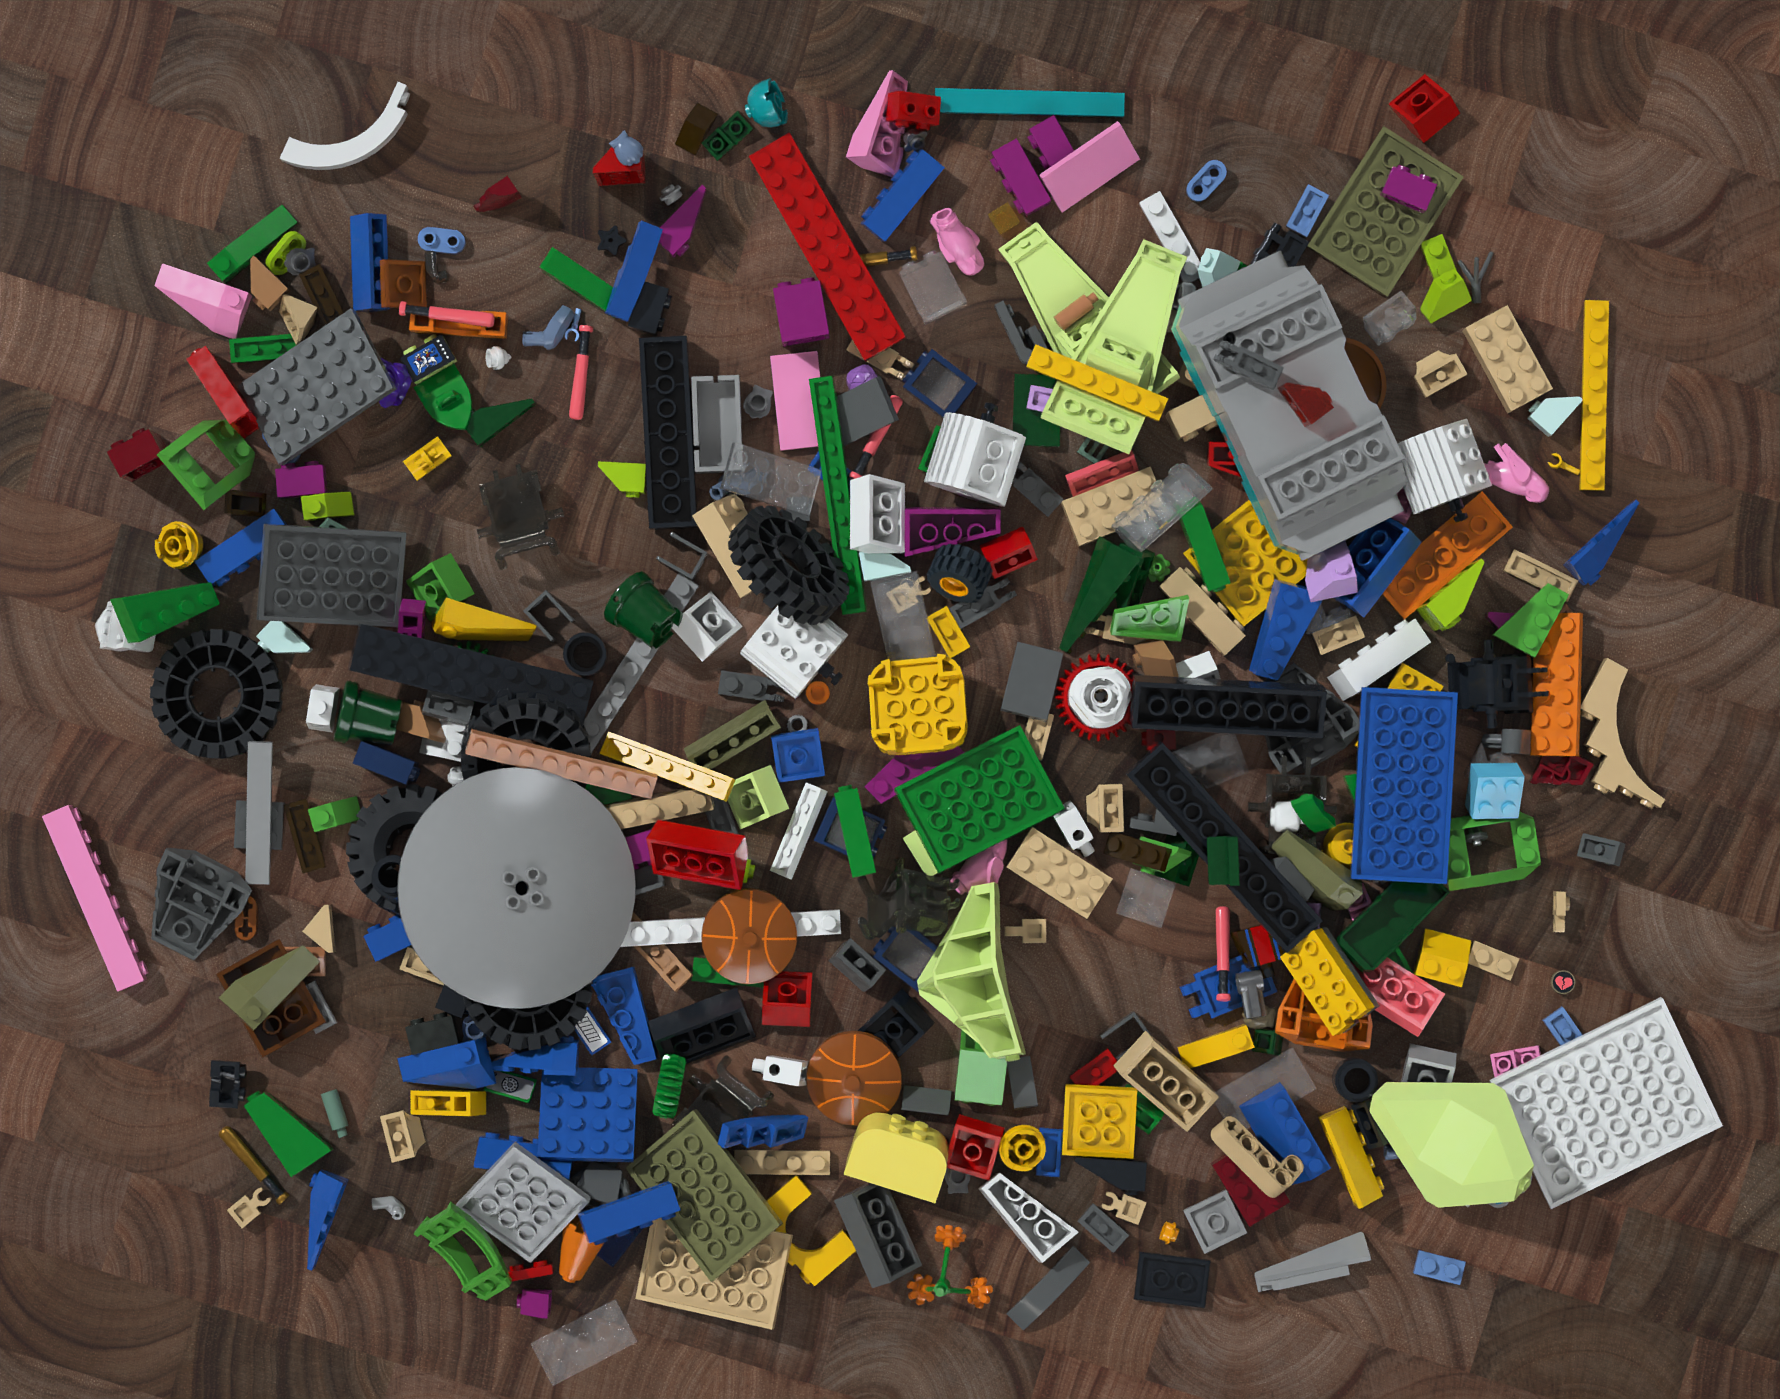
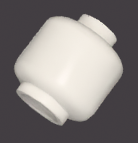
(1284, 817)

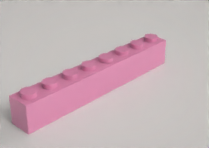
(95, 897)

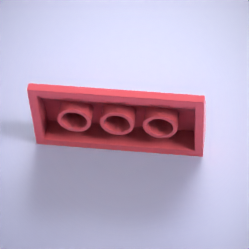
(1402, 995)

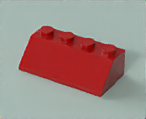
(612, 172)
(698, 854)

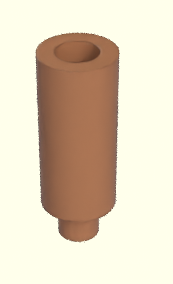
(1075, 311)

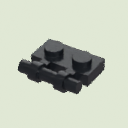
(1291, 245)

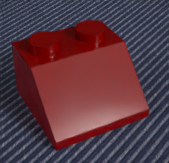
(1424, 108)
(787, 999)
(974, 1147)

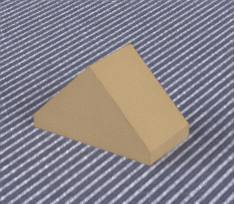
(297, 316)
(322, 930)

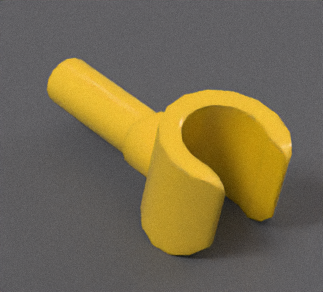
(1563, 465)

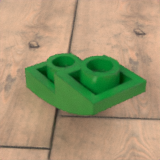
(1312, 813)

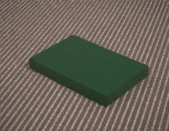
(1029, 422)

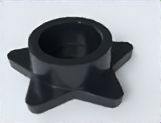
(606, 245)

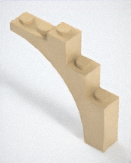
(1614, 770)

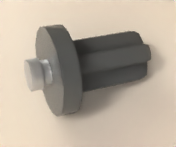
(1475, 835)

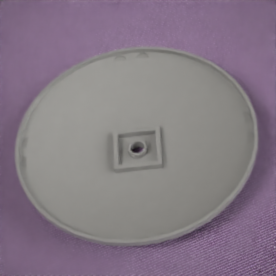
(463, 877)

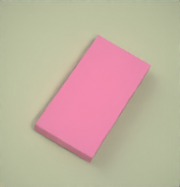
(1089, 167)
(794, 400)

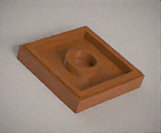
(402, 282)

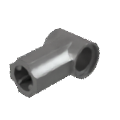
(1250, 987)

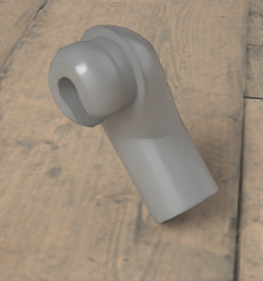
(391, 1204)

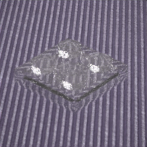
(1145, 898)

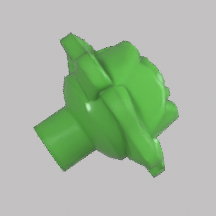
(1159, 568)

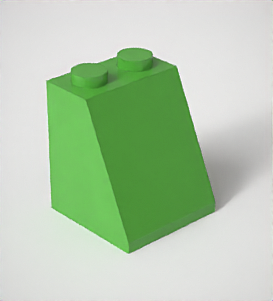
(978, 1076)

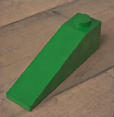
(252, 243)

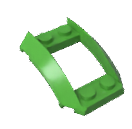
(192, 475)
(1524, 844)
(439, 1233)

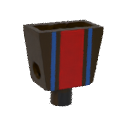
(1257, 949)

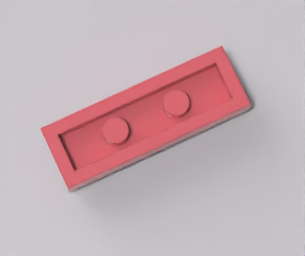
(1101, 473)

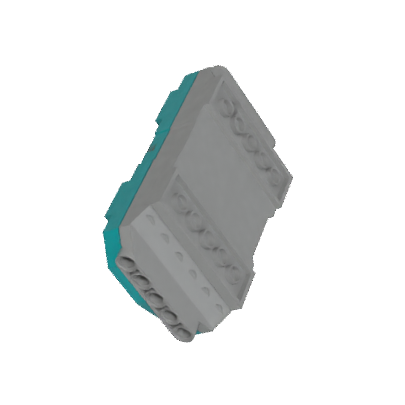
(1303, 481)

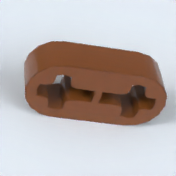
(252, 921)

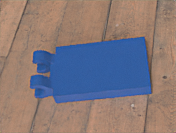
(1207, 987)

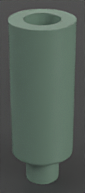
(335, 1112)

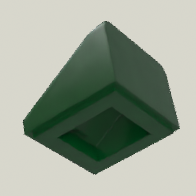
(1267, 1042)

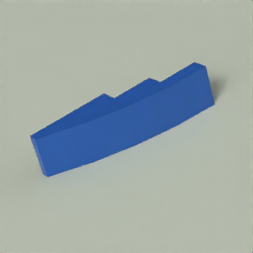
(633, 271)
(770, 1130)

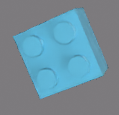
(1494, 790)

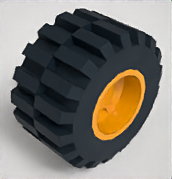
(959, 573)

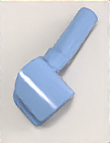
(574, 326)

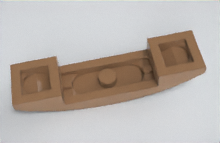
(664, 962)

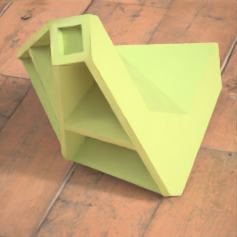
(969, 977)
(1455, 1140)

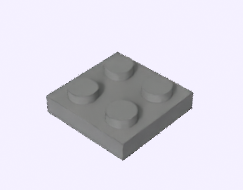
(1215, 1221)

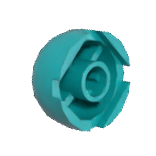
(765, 104)

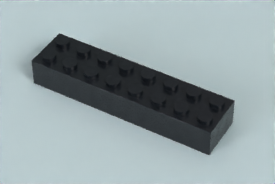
(668, 432)
(1228, 706)

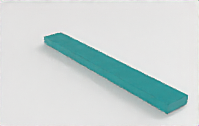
(1031, 102)

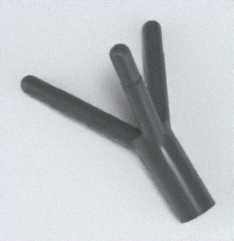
(1476, 281)

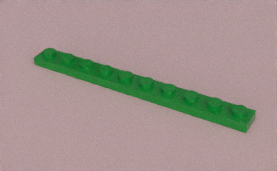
(836, 487)

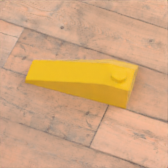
(470, 622)

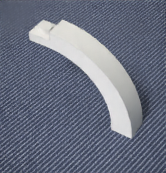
(356, 149)

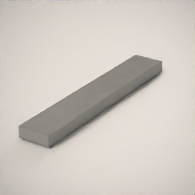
(259, 812)

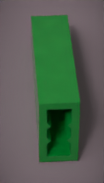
(576, 278)
(1204, 548)
(854, 831)
(287, 1135)

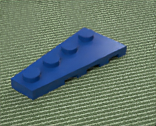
(624, 1004)

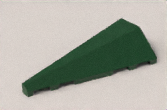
(1105, 573)

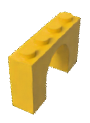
(813, 1263)

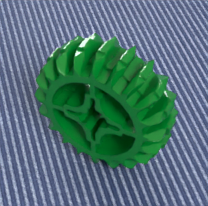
(669, 1086)

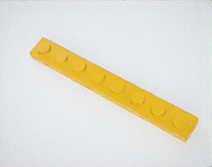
(1594, 395)

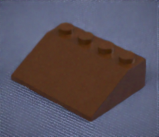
(290, 1019)

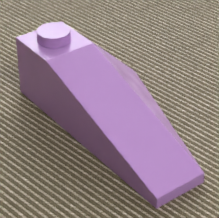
(1331, 573)

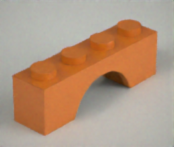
(425, 325)

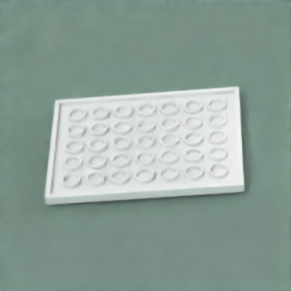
(1608, 1102)

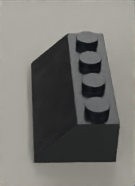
(703, 1027)

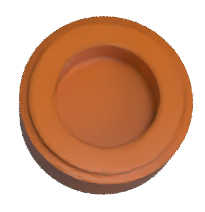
(817, 692)

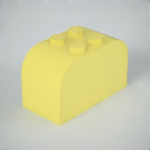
(899, 1155)

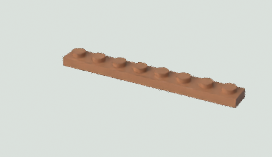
(561, 763)

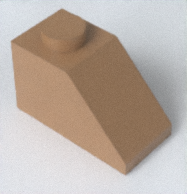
(265, 286)
(1154, 658)
(414, 722)

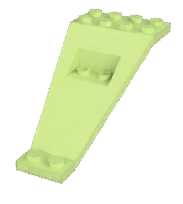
(1055, 282)
(1122, 343)

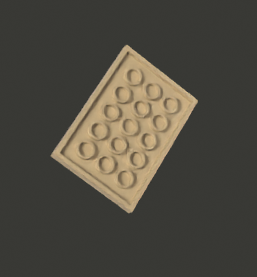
(743, 1294)

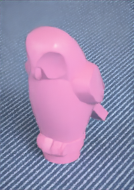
(957, 242)
(1516, 475)
(981, 868)

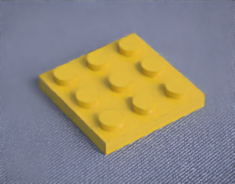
(1099, 1121)

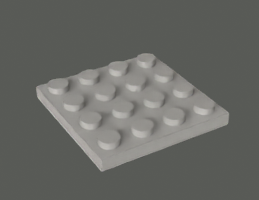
(523, 1202)

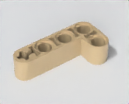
(1254, 1159)

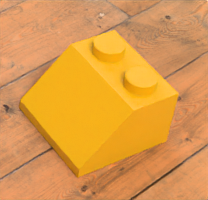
(1442, 957)

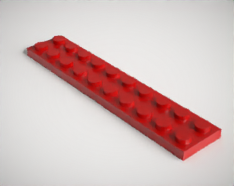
(827, 247)

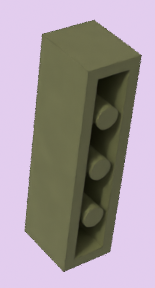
(733, 736)

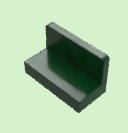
(1223, 860)
(1183, 871)

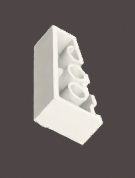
(1379, 659)
(1030, 1221)

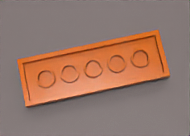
(1446, 554)
(1557, 716)

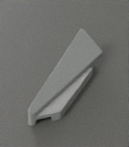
(1316, 1265)

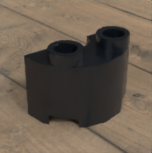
(226, 1084)

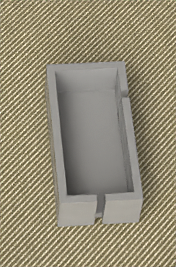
(715, 421)

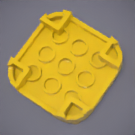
(918, 705)

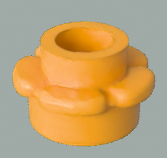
(1169, 1232)

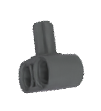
(1510, 741)

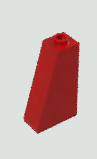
(223, 391)

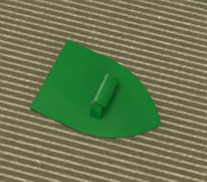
(447, 398)

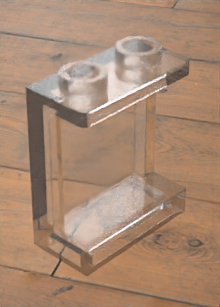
(932, 287)

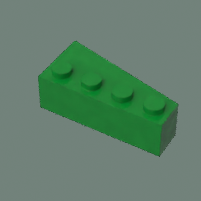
(159, 610)

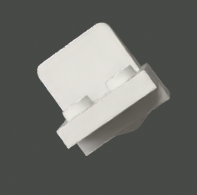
(112, 636)

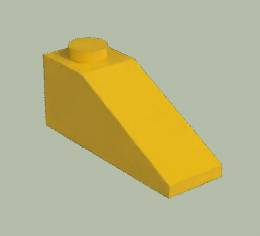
(1216, 1046)
(448, 1102)

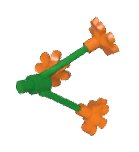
(922, 1287)

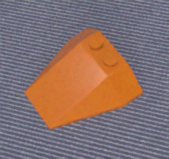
(1303, 1026)

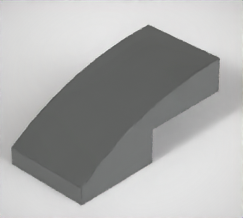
(1022, 1083)

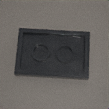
(1172, 1279)

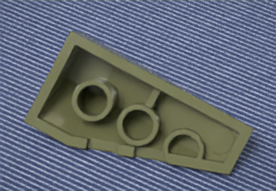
(1327, 876)
(265, 988)

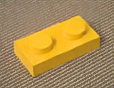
(948, 632)

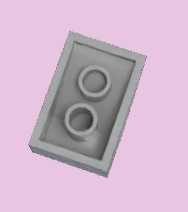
(1428, 1065)

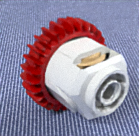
(1079, 694)

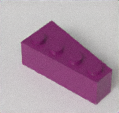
(937, 526)
(904, 768)

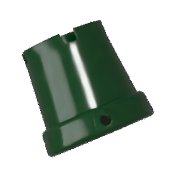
(643, 610)
(366, 716)

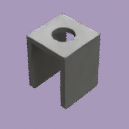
(702, 559)
(536, 602)
(1132, 1014)

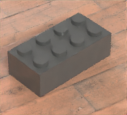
(878, 1233)

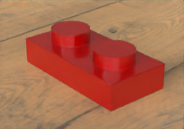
(1095, 1070)
(539, 1268)

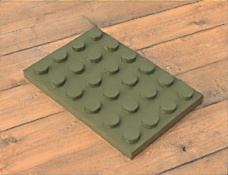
(1374, 234)
(719, 1205)

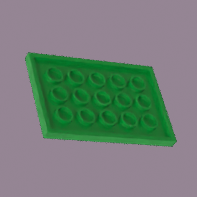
(979, 799)

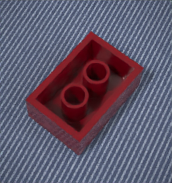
(137, 455)
(1246, 1195)

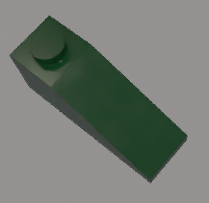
(491, 420)
(1130, 592)

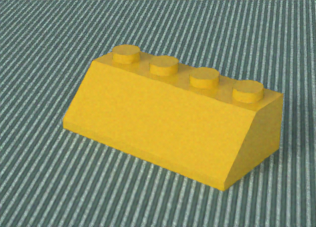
(1351, 1157)

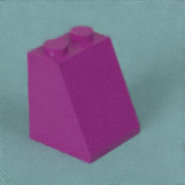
(801, 312)

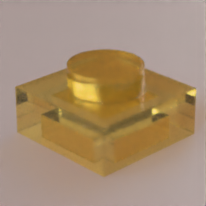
(1003, 218)

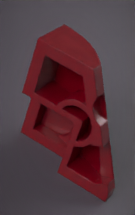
(498, 196)
(1562, 770)

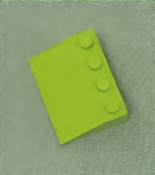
(1449, 602)

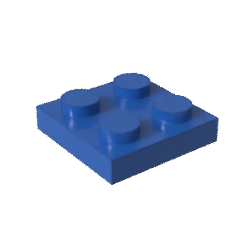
(798, 755)

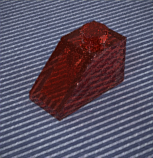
(1306, 401)

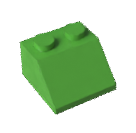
(440, 581)

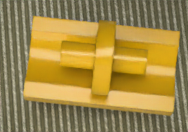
(427, 458)

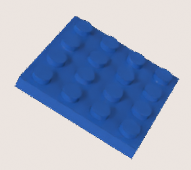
(588, 1115)

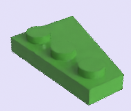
(1152, 620)
(1532, 623)

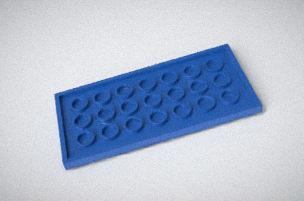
(1404, 785)

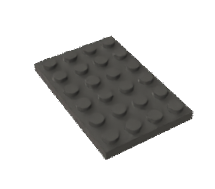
(317, 387)
(331, 575)

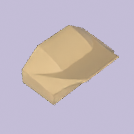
(1438, 372)
(1106, 808)
(402, 1134)

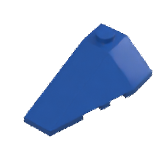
(1595, 553)
(554, 1059)
(453, 1066)
(324, 1202)

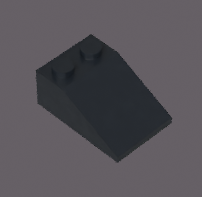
(899, 1023)

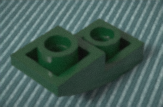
(728, 135)

